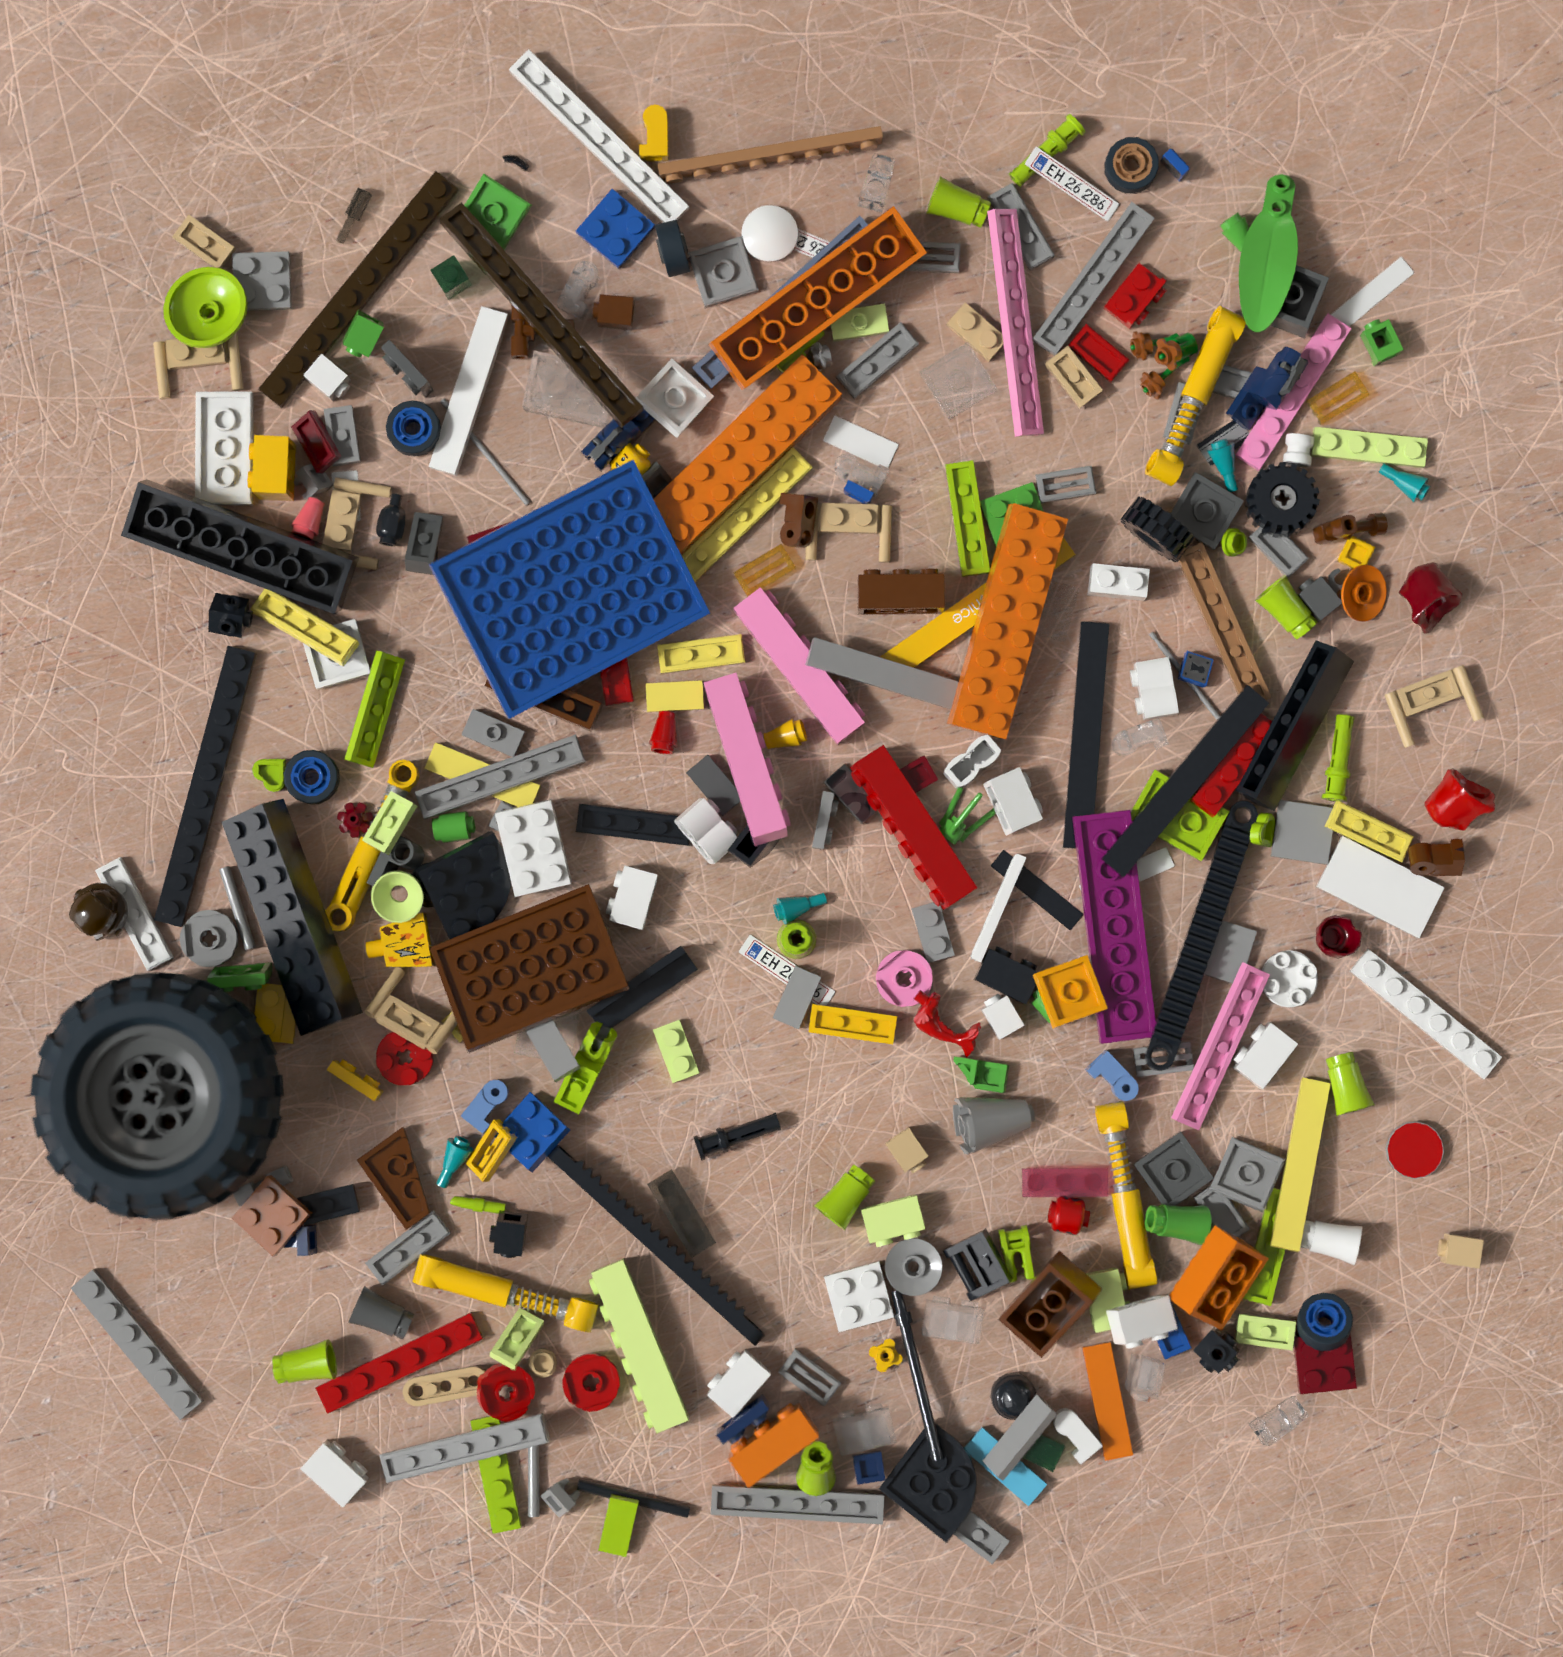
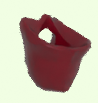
(1429, 595)

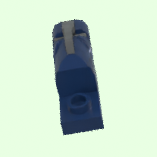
(1267, 387)
(614, 438)

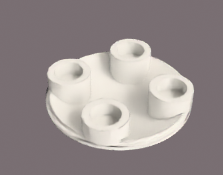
(769, 233)
(1291, 978)

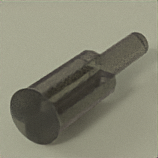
(354, 212)

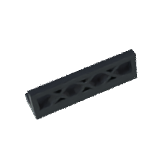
(644, 988)

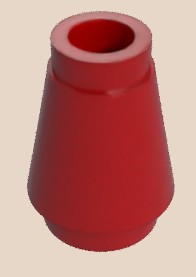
(664, 733)

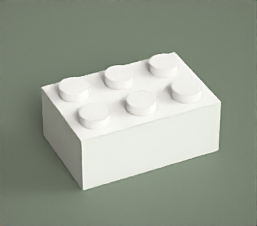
(533, 847)

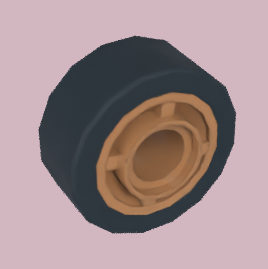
(1131, 149)

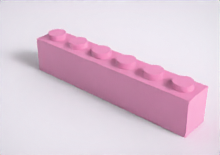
(789, 654)
(746, 760)

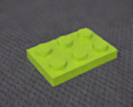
(1190, 829)

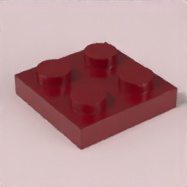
(1324, 1370)

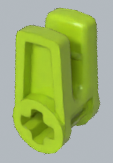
(1013, 1242)

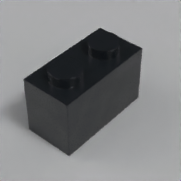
(1007, 975)

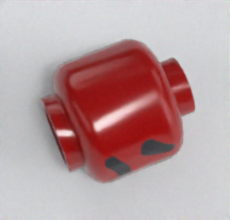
(1068, 1215)

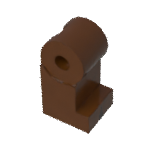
(798, 519)
(1437, 858)

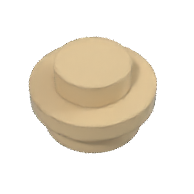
(542, 1363)

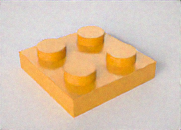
(1070, 991)

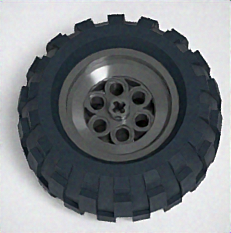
(217, 1057)

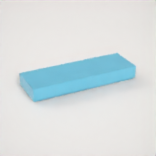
(1020, 1480)

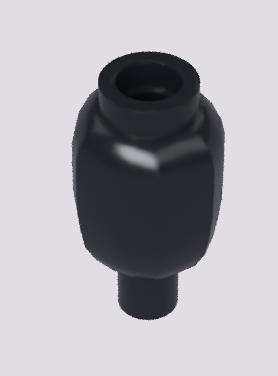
(391, 522)

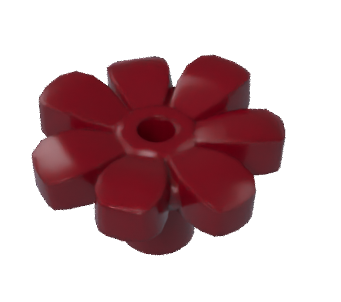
(359, 824)

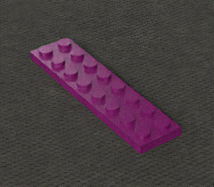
(1114, 930)

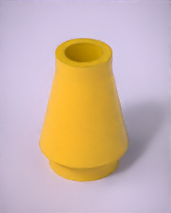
(786, 735)

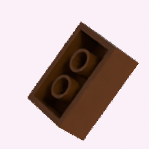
(900, 592)
(1050, 1304)

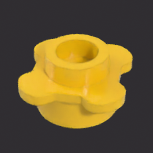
(886, 1347)

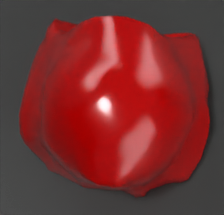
(1458, 801)

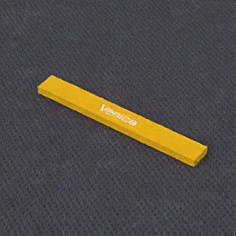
(949, 624)

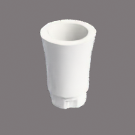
(1332, 1240)

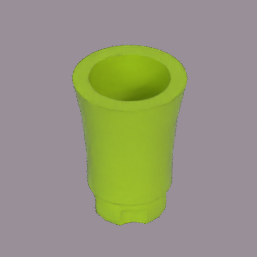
(957, 204)
(1287, 607)
(802, 949)
(1347, 1084)
(845, 1196)
(306, 1363)
(816, 1470)

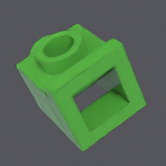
(1391, 343)

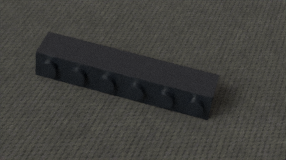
(1295, 725)

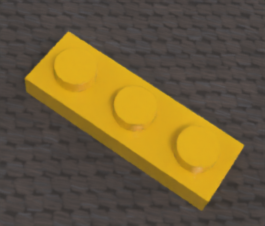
(852, 1024)

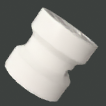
(1298, 449)

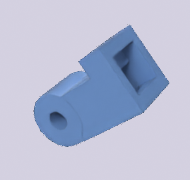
(1121, 1082)
(487, 1099)

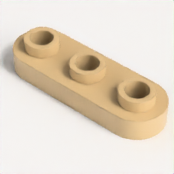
(432, 1387)

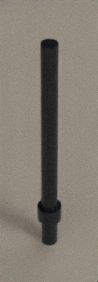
(903, 1319)

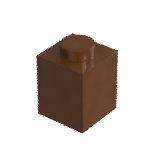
(614, 312)

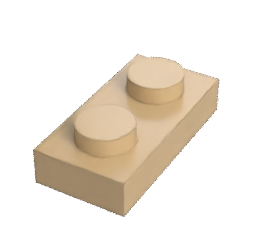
(203, 242)
(976, 331)
(1073, 377)

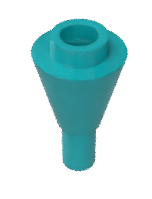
(1223, 457)
(1411, 485)
(792, 907)
(456, 1153)

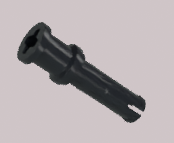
(723, 1139)

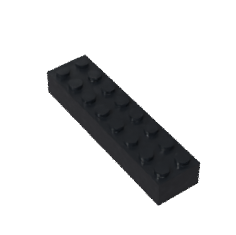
(239, 546)
(292, 916)

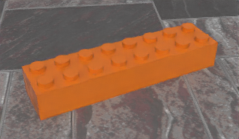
(817, 298)
(745, 451)
(1007, 621)

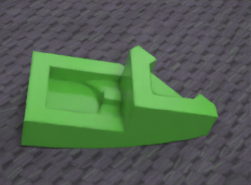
(984, 1074)

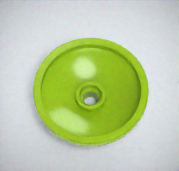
(197, 296)

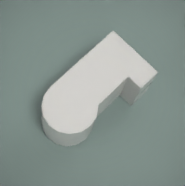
(1072, 1426)

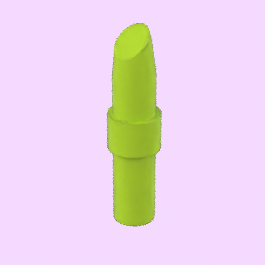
(478, 1204)

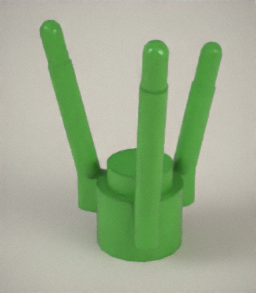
(953, 828)

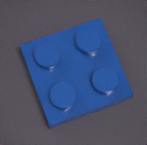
(615, 228)
(536, 1131)

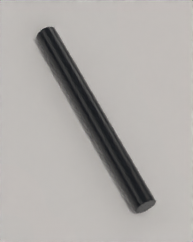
(644, 1501)

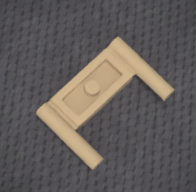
(176, 355)
(344, 514)
(853, 519)
(1428, 694)
(407, 1020)

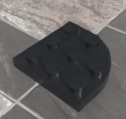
(468, 884)
(934, 1491)

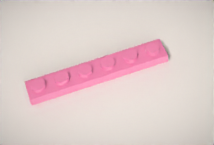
(1274, 422)
(1220, 1046)

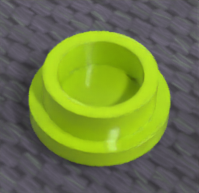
(1233, 542)

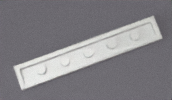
(469, 391)

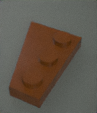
(396, 1177)

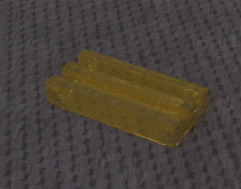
(1317, 411)
(744, 582)

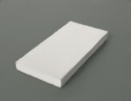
(222, 447)
(1380, 887)

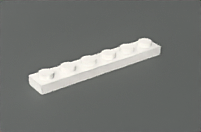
(1425, 1014)

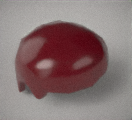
(1338, 937)

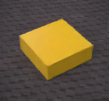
(1355, 553)

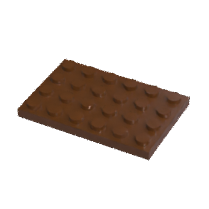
(529, 968)

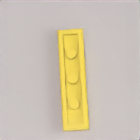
(305, 626)
(453, 764)

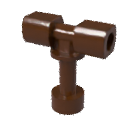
(524, 334)
(1346, 526)

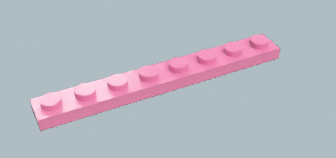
(1015, 322)

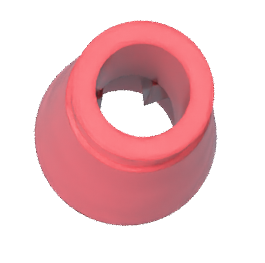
(308, 519)

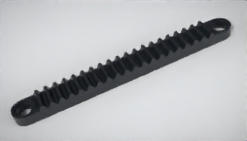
(1201, 936)
(657, 1245)

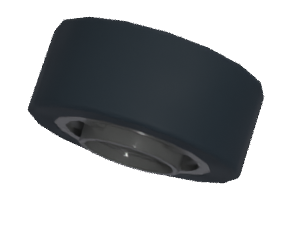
(672, 248)

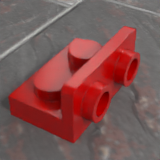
(1135, 295)

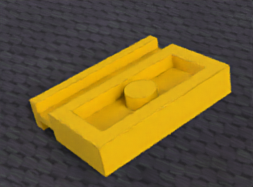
(274, 1014)

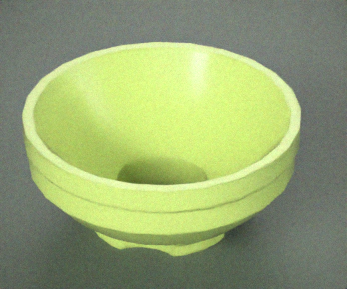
(395, 910)

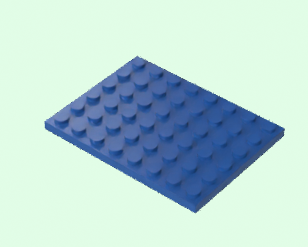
(569, 589)

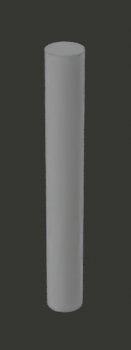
(237, 908)
(533, 1482)

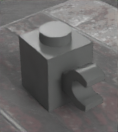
(1320, 595)

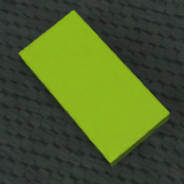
(618, 1525)

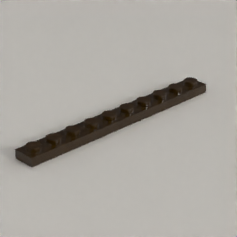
(359, 288)
(541, 315)

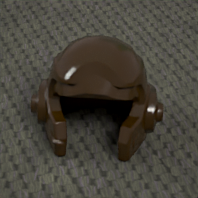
(99, 911)

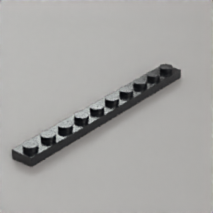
(205, 786)

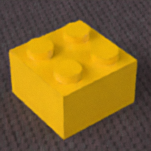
(272, 467)

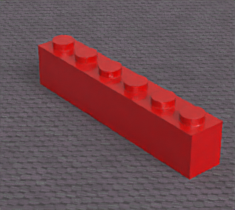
(912, 827)

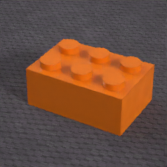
(1218, 1278)
(772, 1443)

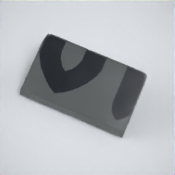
(850, 794)

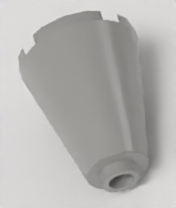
(989, 1120)

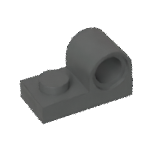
(423, 543)
(391, 862)

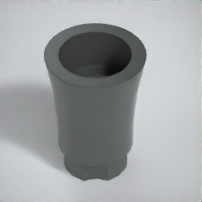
(380, 1314)

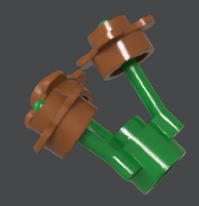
(1171, 351)

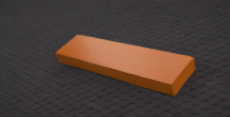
(1107, 1401)

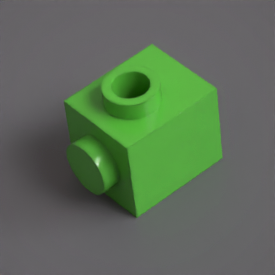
(362, 334)

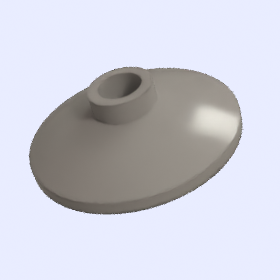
(915, 1282)

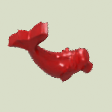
(930, 1023)

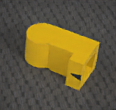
(656, 124)

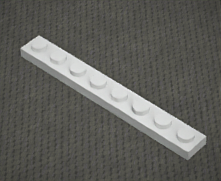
(598, 138)

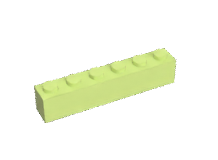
(640, 1346)

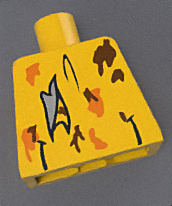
(404, 944)

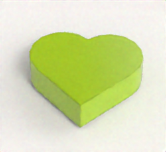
(271, 773)
(1263, 830)

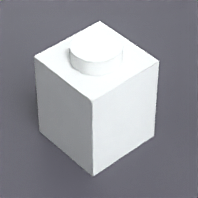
(328, 378)
(1001, 1016)

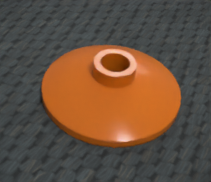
(1363, 593)

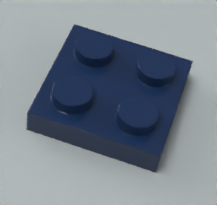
(752, 1413)

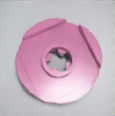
(887, 976)

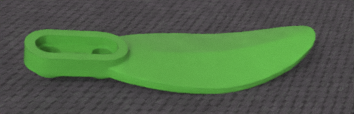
(1269, 257)

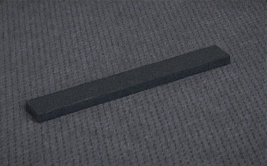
(1086, 725)
(1184, 781)

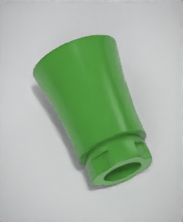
(1179, 1222)

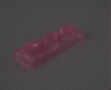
(1065, 1182)

